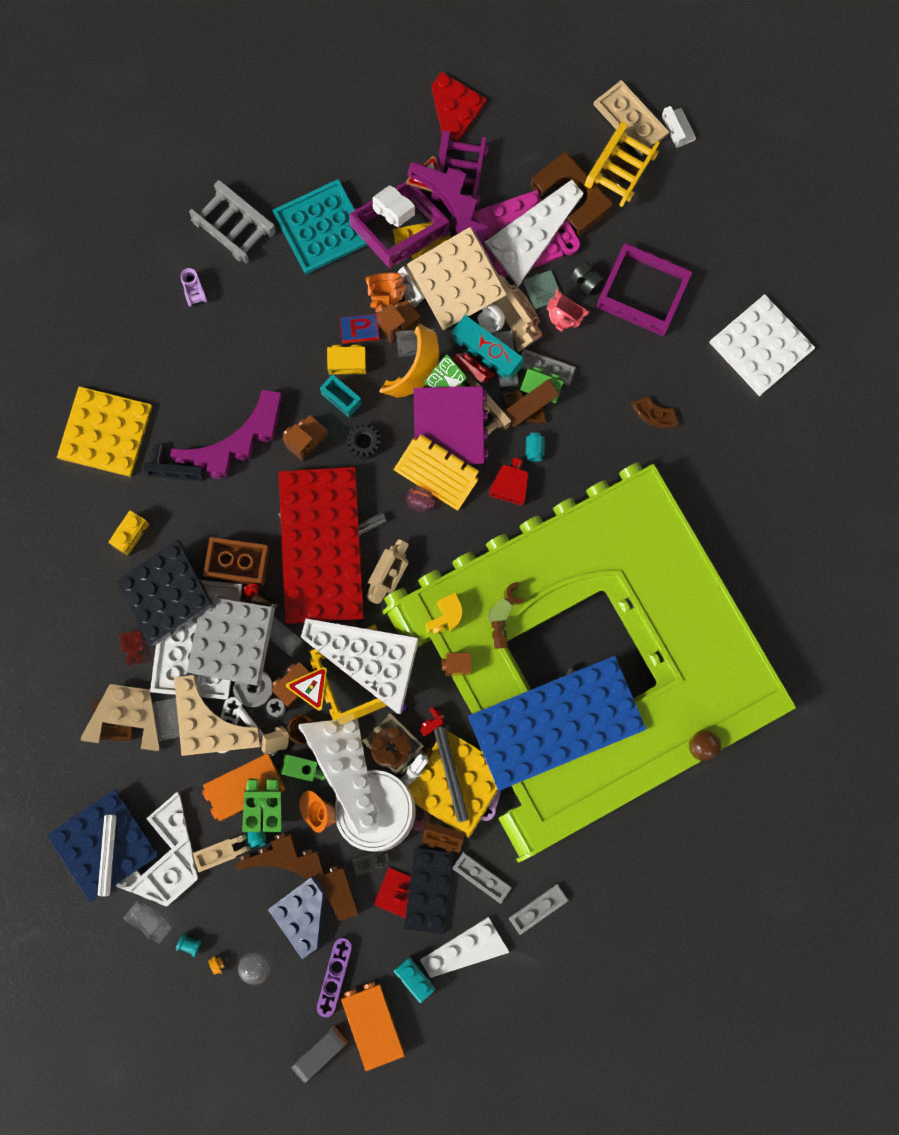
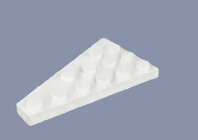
(371, 657)

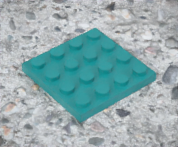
(319, 226)

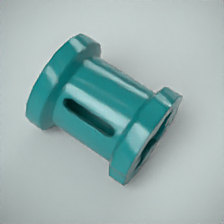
(188, 945)

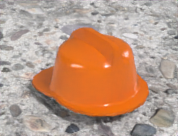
(316, 812)

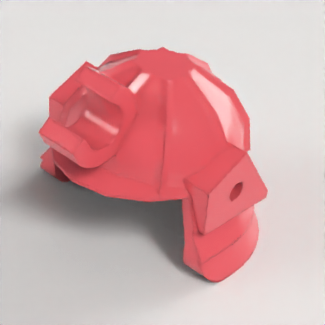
(565, 312)

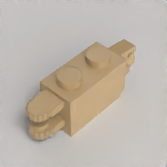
(387, 572)

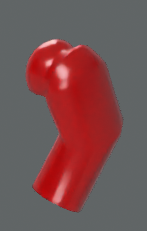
(250, 590)

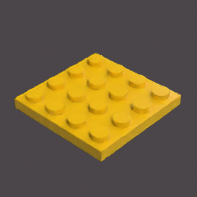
(104, 431)
(475, 779)

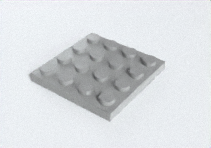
(231, 641)

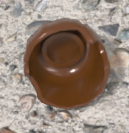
(293, 728)
(705, 745)

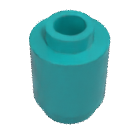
(535, 447)

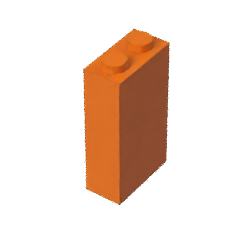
(227, 791)
(372, 1025)

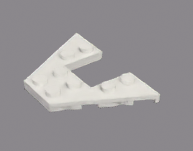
(177, 868)

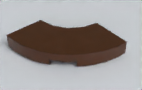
(513, 396)
(655, 415)

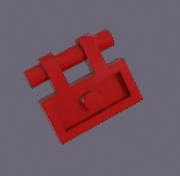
(473, 366)

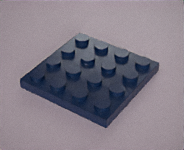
(81, 844)

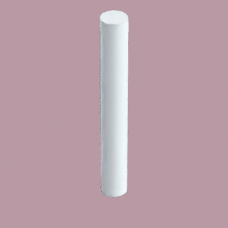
(249, 722)

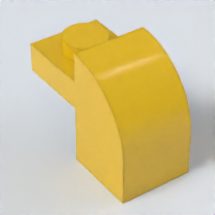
(451, 615)

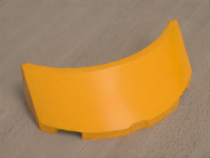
(424, 363)

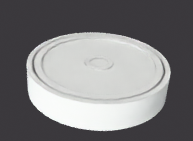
(393, 812)

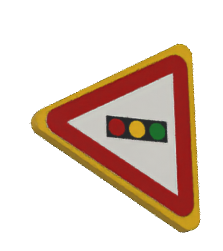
(310, 687)

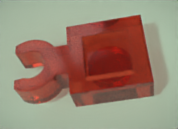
(131, 643)

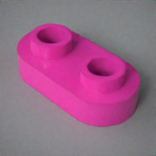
(567, 238)

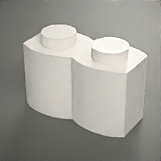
(393, 206)

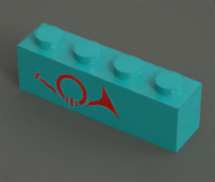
(487, 347)

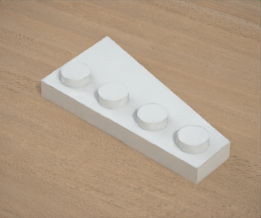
(468, 948)

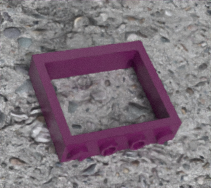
(412, 244)
(634, 315)

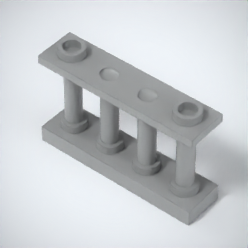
(236, 204)

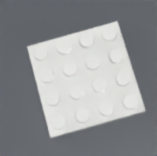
(762, 345)

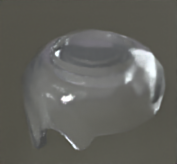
(253, 968)

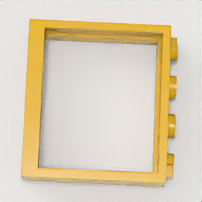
(329, 697)

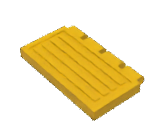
(435, 472)

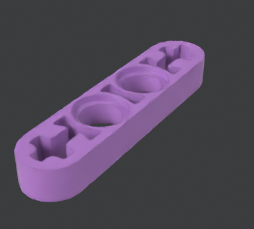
(335, 977)

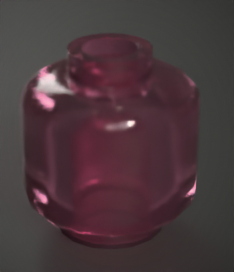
(419, 499)

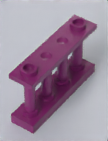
(446, 161)

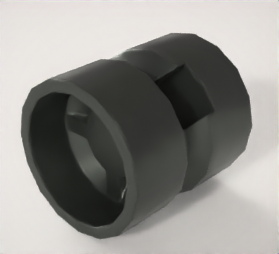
(587, 278)

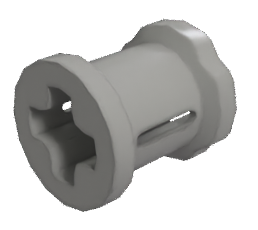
(274, 702)

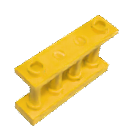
(605, 163)

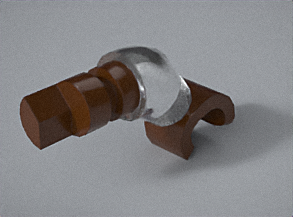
(499, 614)

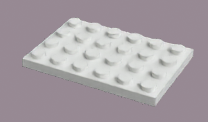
(174, 652)

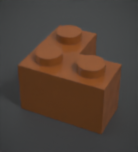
(397, 318)
(304, 437)

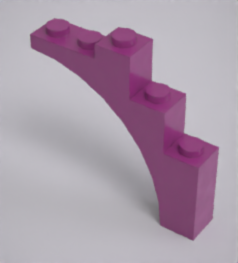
(448, 189)
(240, 444)

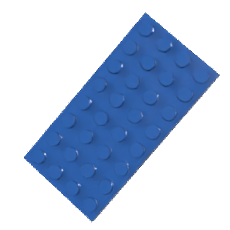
(556, 723)

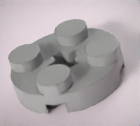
(253, 699)

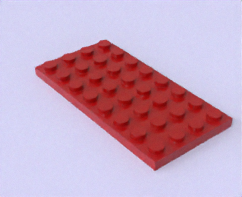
(320, 545)

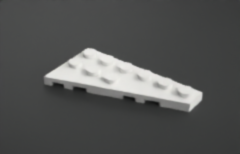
(529, 235)
(344, 766)

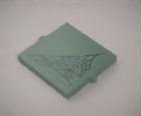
(540, 289)

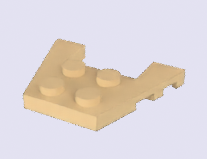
(127, 708)

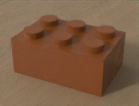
(236, 561)

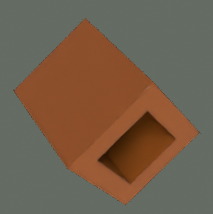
(457, 664)

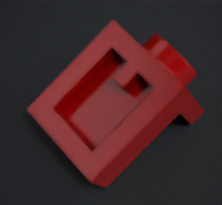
(429, 725)

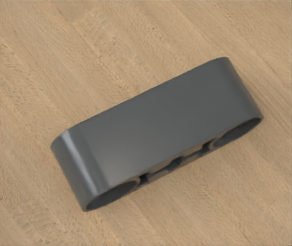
(319, 1054)

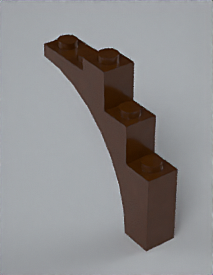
(286, 856)

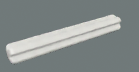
(107, 855)

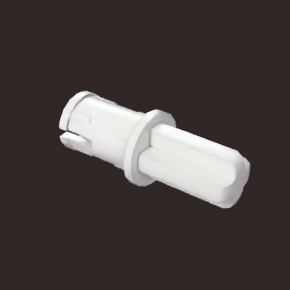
(415, 769)

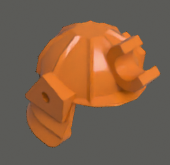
(385, 288)

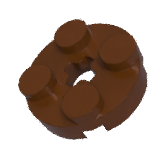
(388, 758)

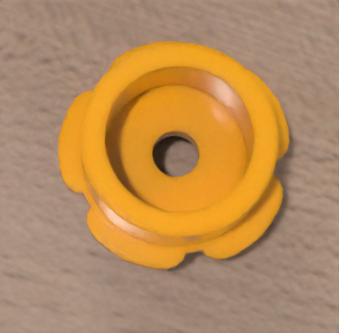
(216, 965)

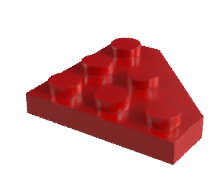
(455, 105)

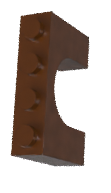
(561, 172)

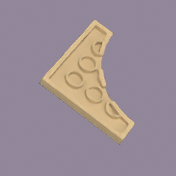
(202, 729)

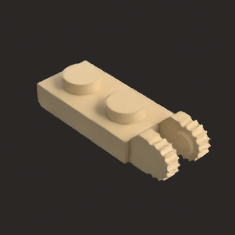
(218, 853)

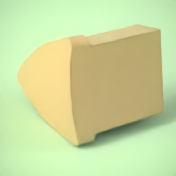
(275, 741)

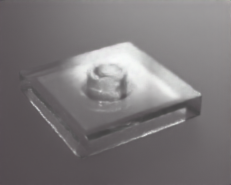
(166, 719)

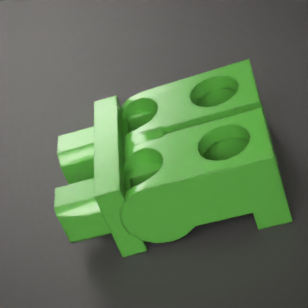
(264, 800)

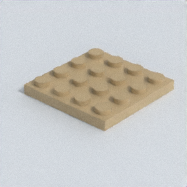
(457, 278)

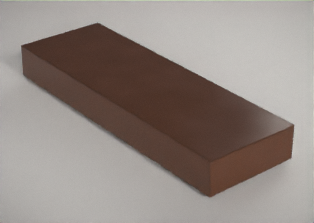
(531, 402)

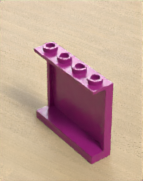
(453, 420)

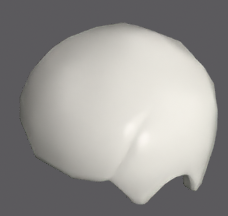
(491, 318)

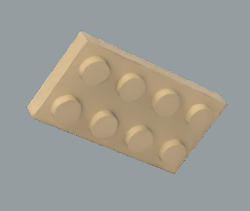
(623, 105)

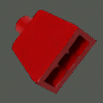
(510, 483)

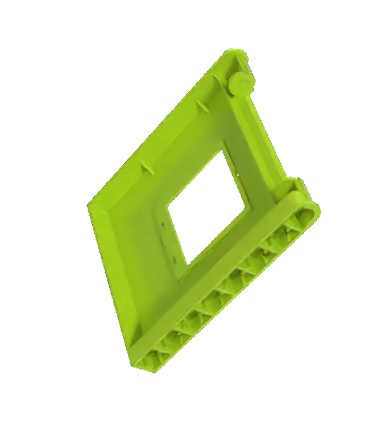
(631, 547)

